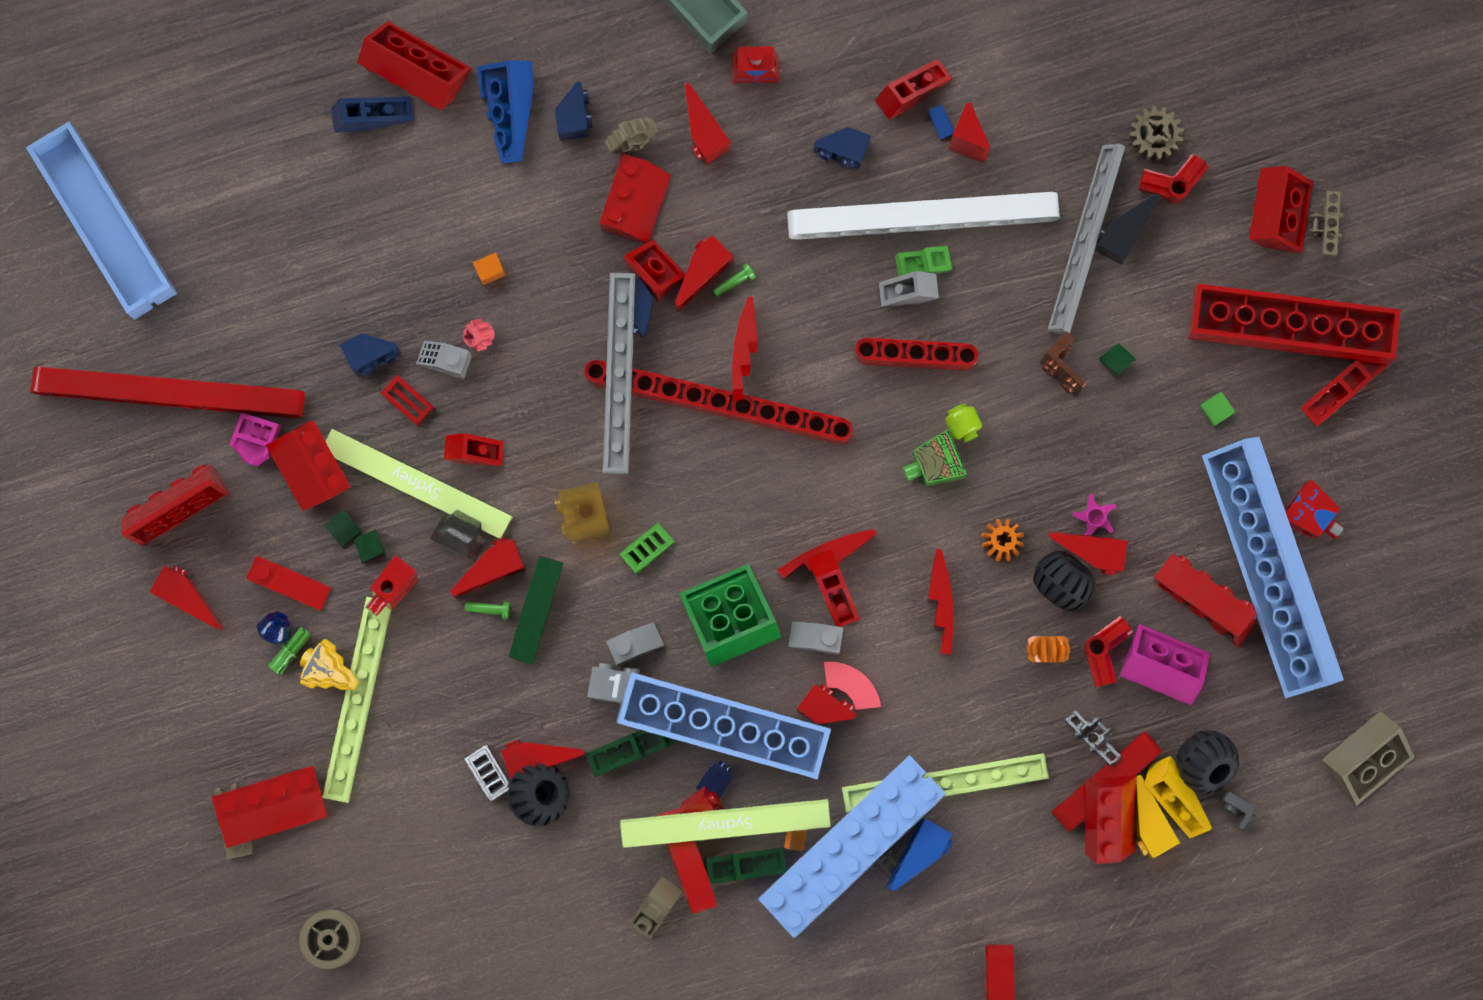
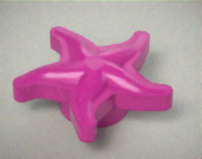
(1095, 516)

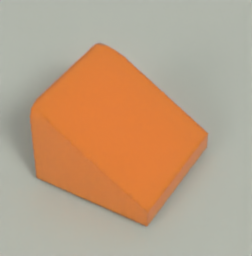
(489, 268)
(795, 840)

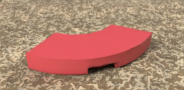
(852, 683)

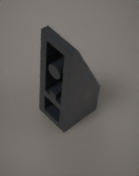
(1123, 232)

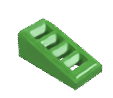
(637, 568)

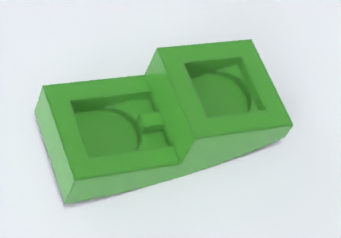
(929, 260)

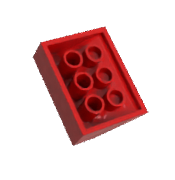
(173, 506)

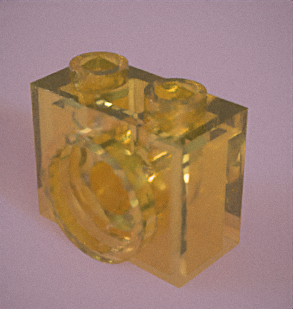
(570, 504)

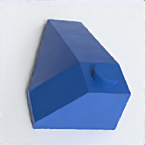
(508, 96)

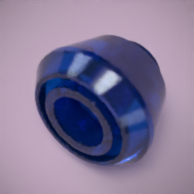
(274, 628)

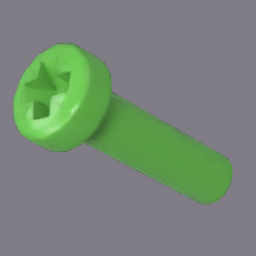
(741, 276)
(504, 610)

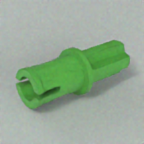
(289, 651)

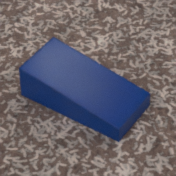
(941, 122)

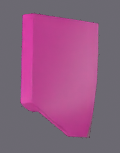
(251, 436)

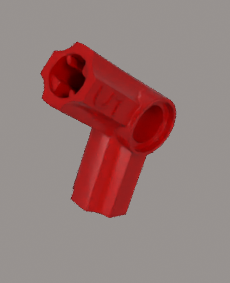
(1186, 178)
(1109, 637)

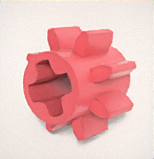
(478, 334)

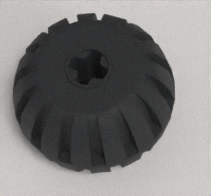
(1064, 580)
(1207, 761)
(550, 786)

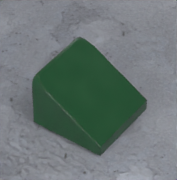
(1117, 359)
(343, 528)
(369, 546)

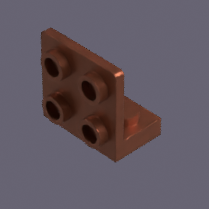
(1054, 365)

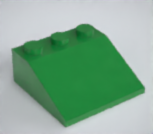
(730, 615)

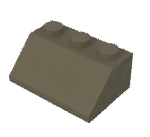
(1369, 757)

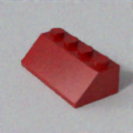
(413, 65)
(269, 807)

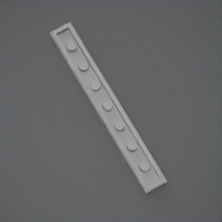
(1086, 238)
(619, 373)

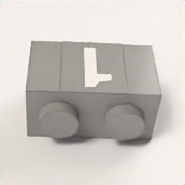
(608, 683)

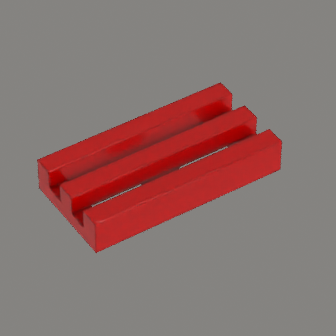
(423, 414)

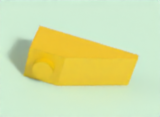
(1176, 797)
(1151, 826)

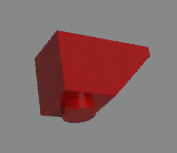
(473, 450)

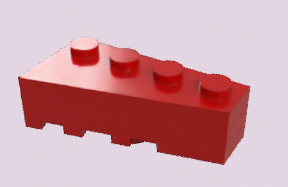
(1207, 598)

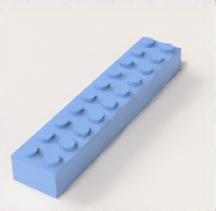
(1272, 567)

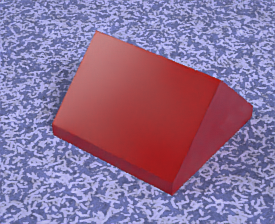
(969, 136)
(654, 268)

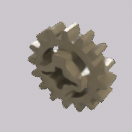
(631, 136)
(1162, 140)

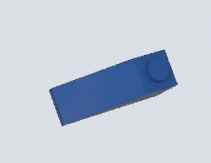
(923, 849)

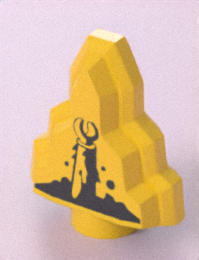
(326, 668)

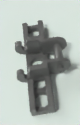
(1085, 726)

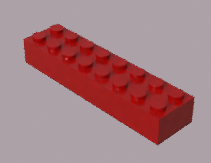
(1294, 324)

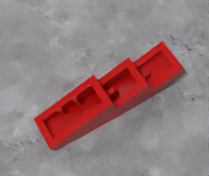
(745, 342)
(1340, 390)
(841, 548)
(941, 594)
(691, 873)

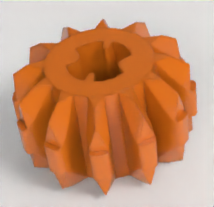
(1008, 547)
(1048, 649)

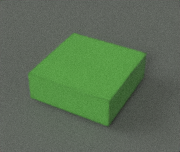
(1217, 409)

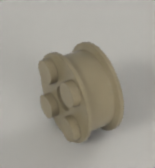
(314, 939)

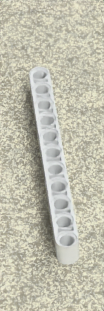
(923, 215)

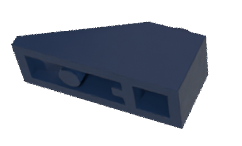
(370, 113)

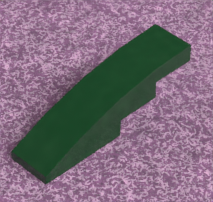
(536, 610)
(627, 750)
(745, 865)

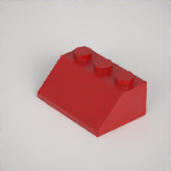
(634, 199)
(1281, 209)
(307, 465)
(1110, 818)

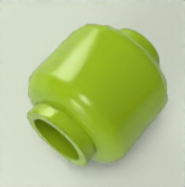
(963, 422)

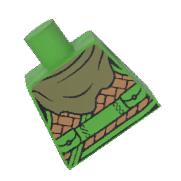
(936, 461)

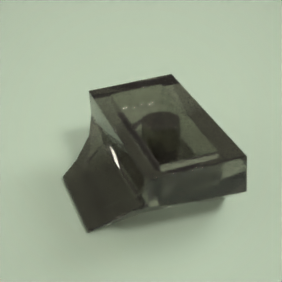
(461, 535)

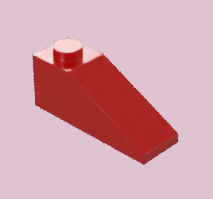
(912, 89)
(706, 134)
(706, 264)
(1099, 551)
(495, 564)
(288, 583)
(833, 588)
(183, 593)
(523, 754)

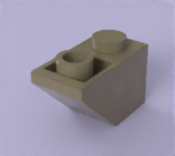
(655, 907)

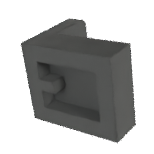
(1235, 805)

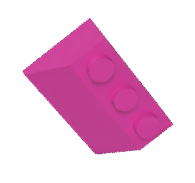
(1165, 664)

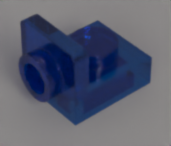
(716, 778)

